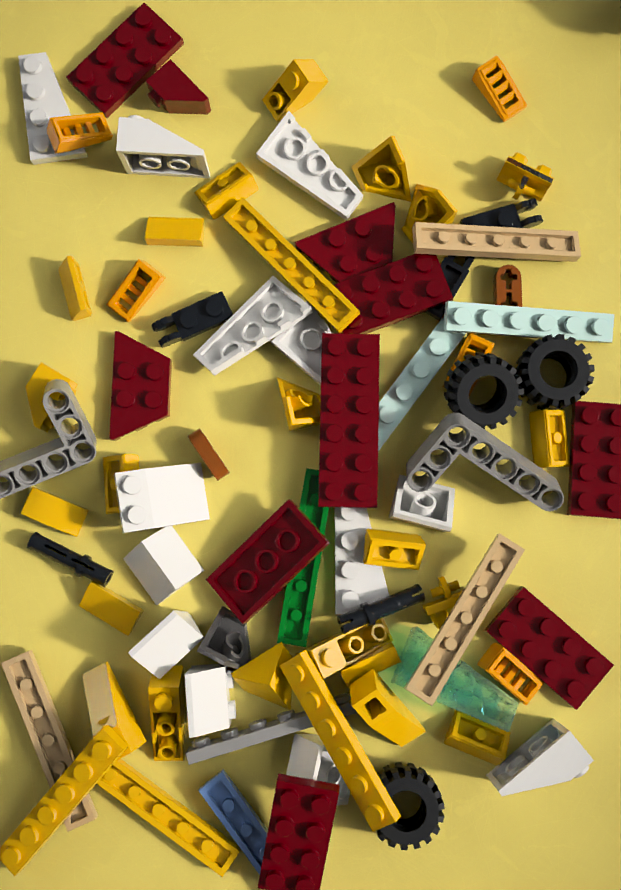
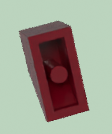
(176, 91)

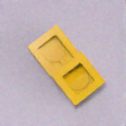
(54, 511)

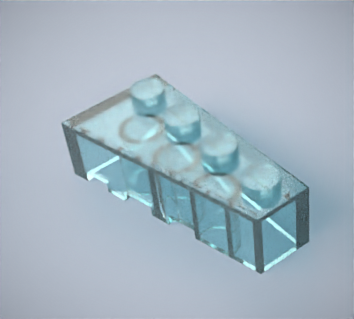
(465, 689)

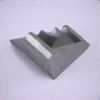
(227, 640)

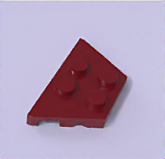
(353, 245)
(138, 386)

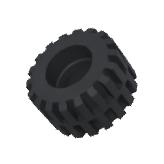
(574, 363)
(502, 402)
(428, 816)

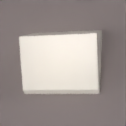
(426, 508)
(163, 564)
(167, 643)

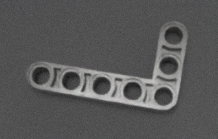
(64, 445)
(485, 458)

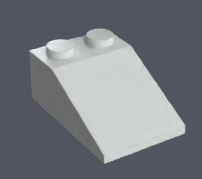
(153, 150)
(161, 497)
(542, 761)

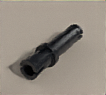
(99, 574)
(381, 608)

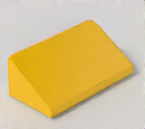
(226, 190)
(175, 231)
(74, 289)
(549, 438)
(113, 465)
(393, 549)
(111, 607)
(377, 660)
(477, 738)

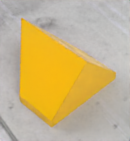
(384, 171)
(428, 206)
(300, 405)
(265, 678)

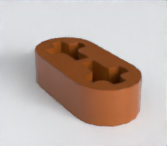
(515, 287)
(208, 454)

